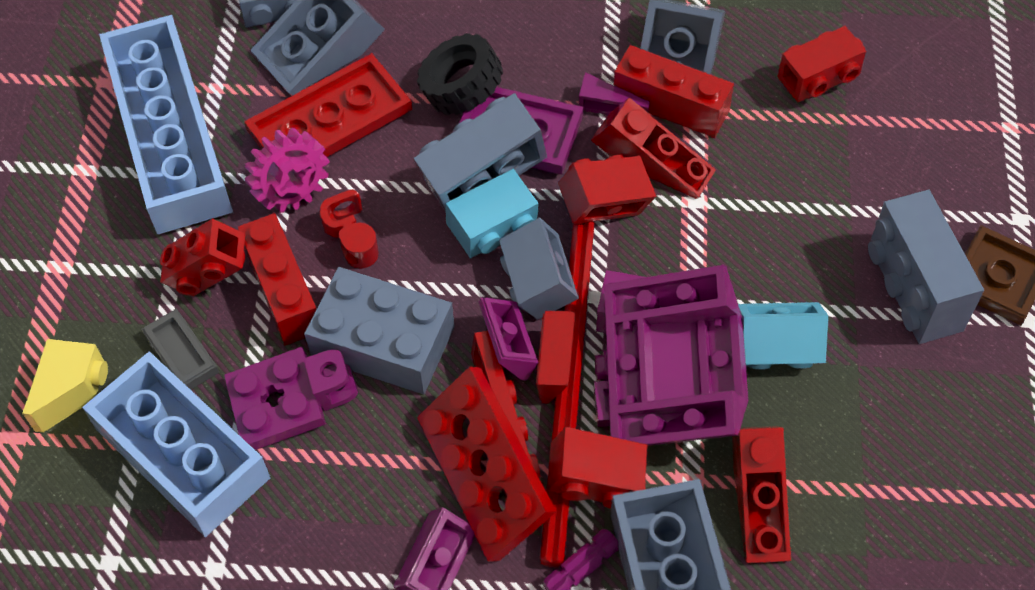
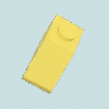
(63, 382)

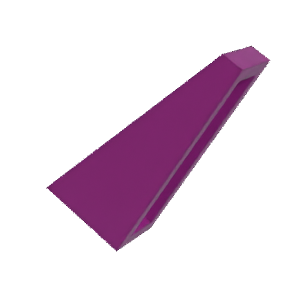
(604, 97)

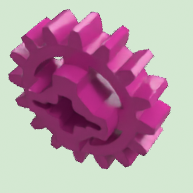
(287, 170)

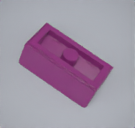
(509, 336)
(436, 553)

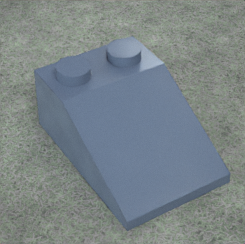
(315, 41)

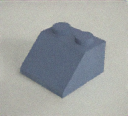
(683, 33)

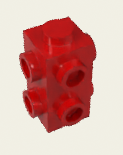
(821, 63)
(202, 258)

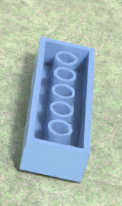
(165, 125)

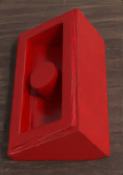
(554, 354)

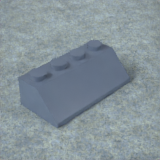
(668, 539)

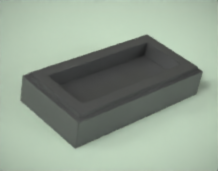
(180, 349)

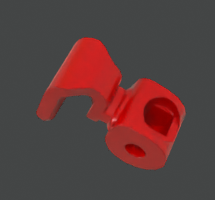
(356, 239)

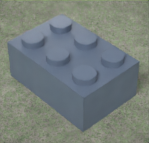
(482, 150)
(924, 267)
(382, 329)

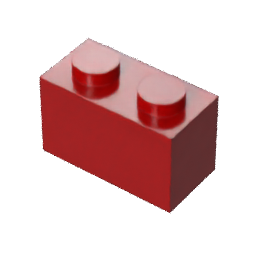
(606, 189)
(595, 466)

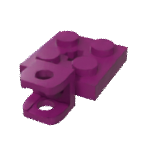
(305, 388)

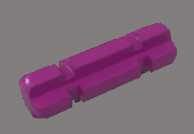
(582, 562)

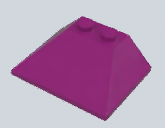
(675, 357)

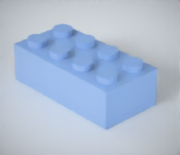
(177, 443)

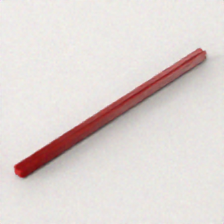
(567, 401)

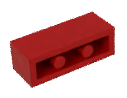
(675, 90)
(279, 277)

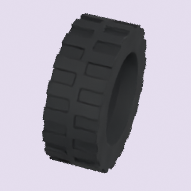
(472, 87)

